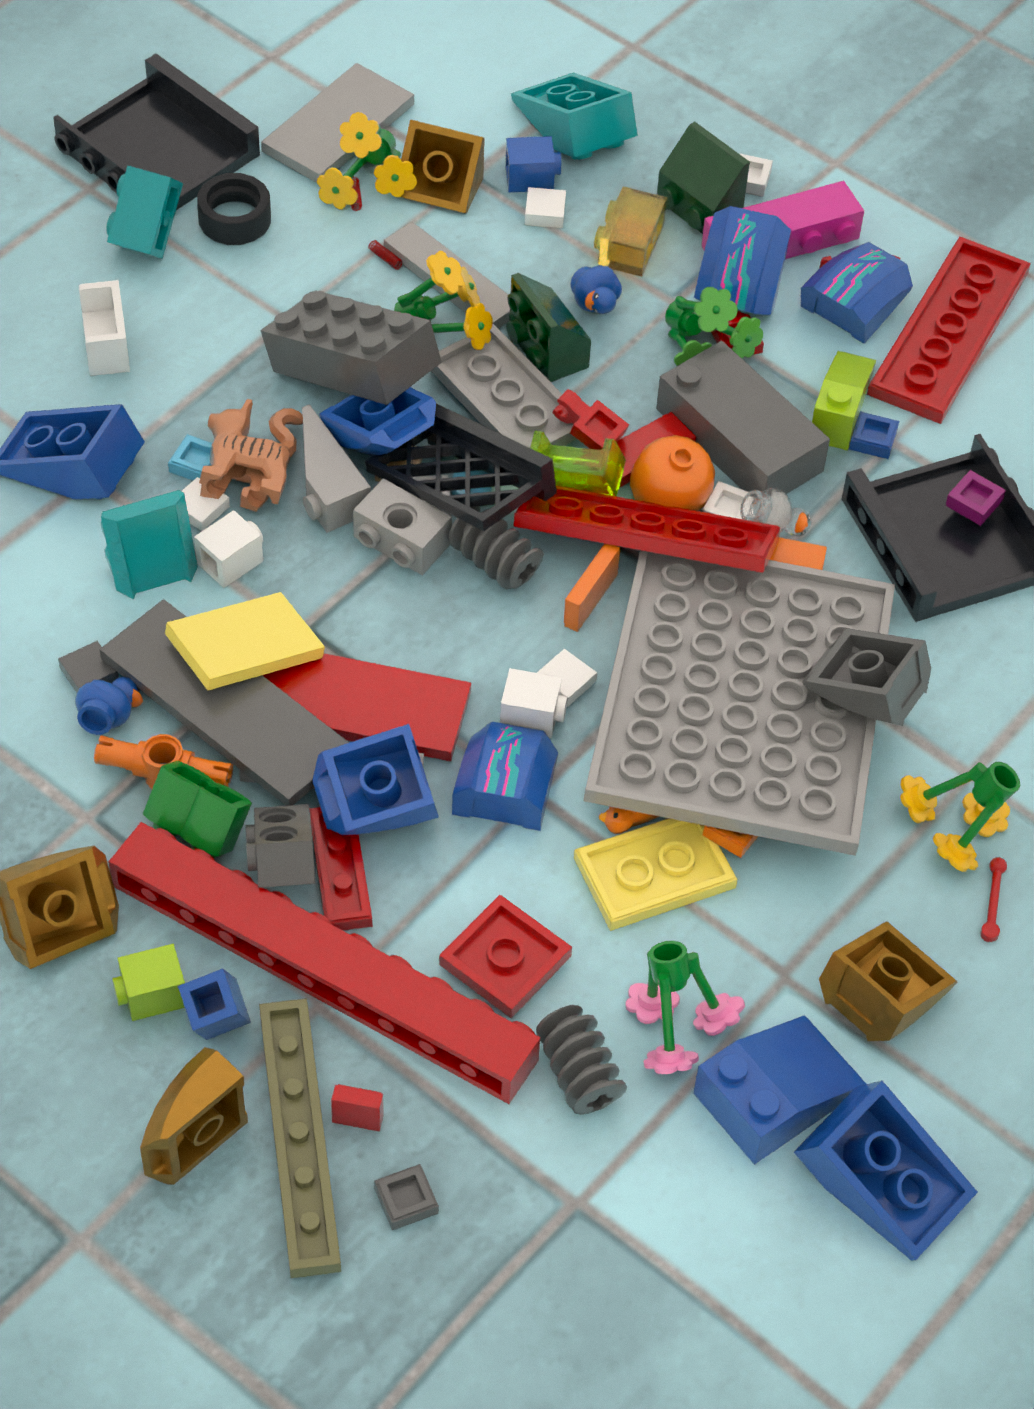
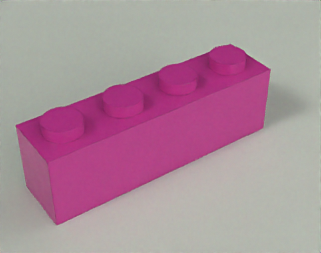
(815, 216)

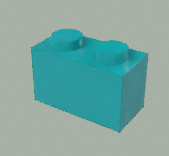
(143, 211)

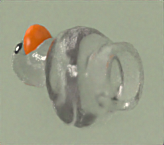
(775, 508)

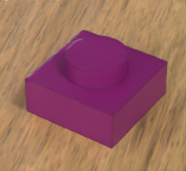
(975, 497)

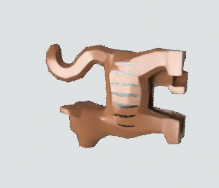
(249, 458)

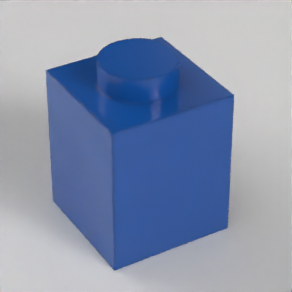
(531, 163)
(214, 1004)

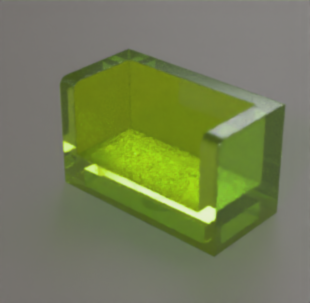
(584, 468)

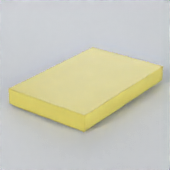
(244, 640)
(653, 871)

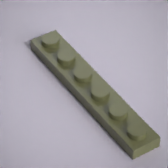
(299, 1139)

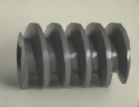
(497, 551)
(580, 1059)

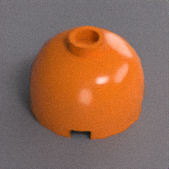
(673, 473)

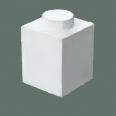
(229, 548)
(533, 701)

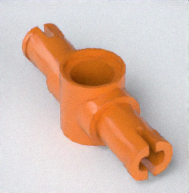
(146, 758)

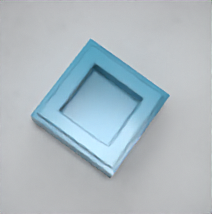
(190, 457)

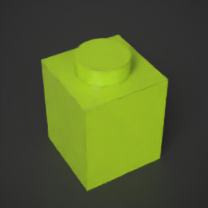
(149, 982)

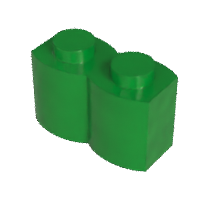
(196, 808)

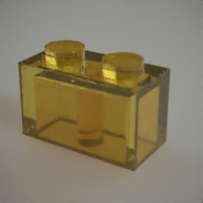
(630, 231)

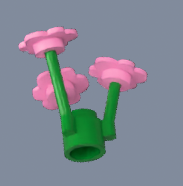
(669, 972)

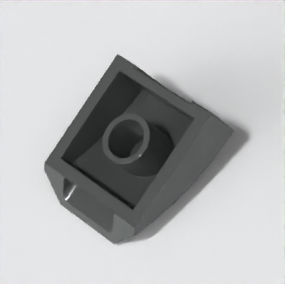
(872, 674)

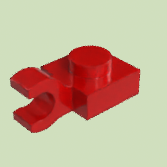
(591, 423)

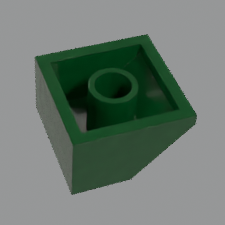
(702, 177)

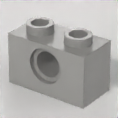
(402, 526)

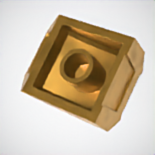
(57, 904)
(883, 982)
(193, 1117)

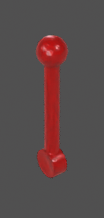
(990, 930)

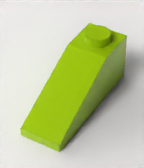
(842, 397)

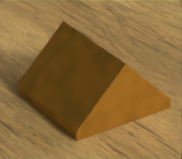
(445, 165)

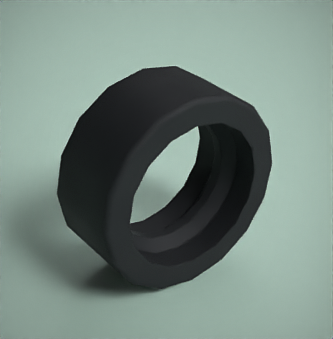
(234, 188)

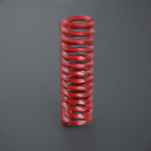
(356, 186)
(387, 257)

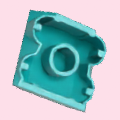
(149, 543)

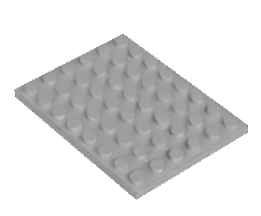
(713, 704)

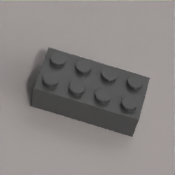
(351, 346)

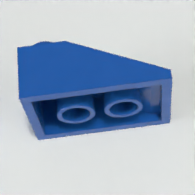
(72, 450)
(774, 1085)
(886, 1169)

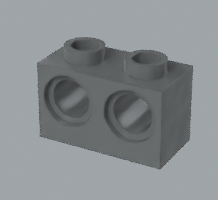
(281, 846)

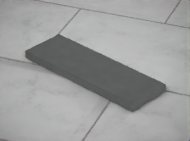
(244, 721)

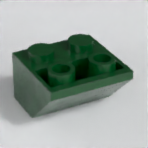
(546, 329)

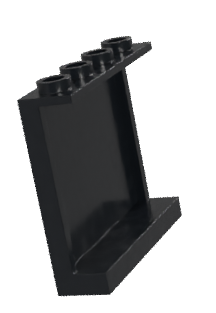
(164, 128)
(933, 551)

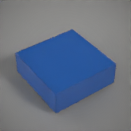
(874, 435)

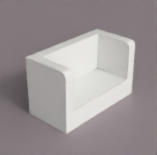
(104, 328)

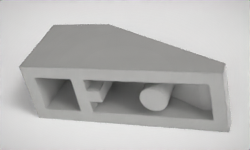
(331, 477)

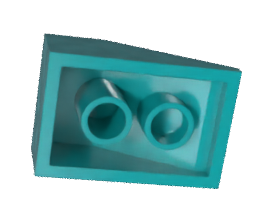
(579, 114)

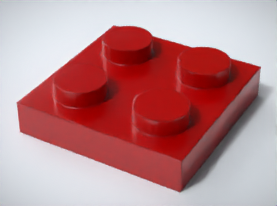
(505, 956)

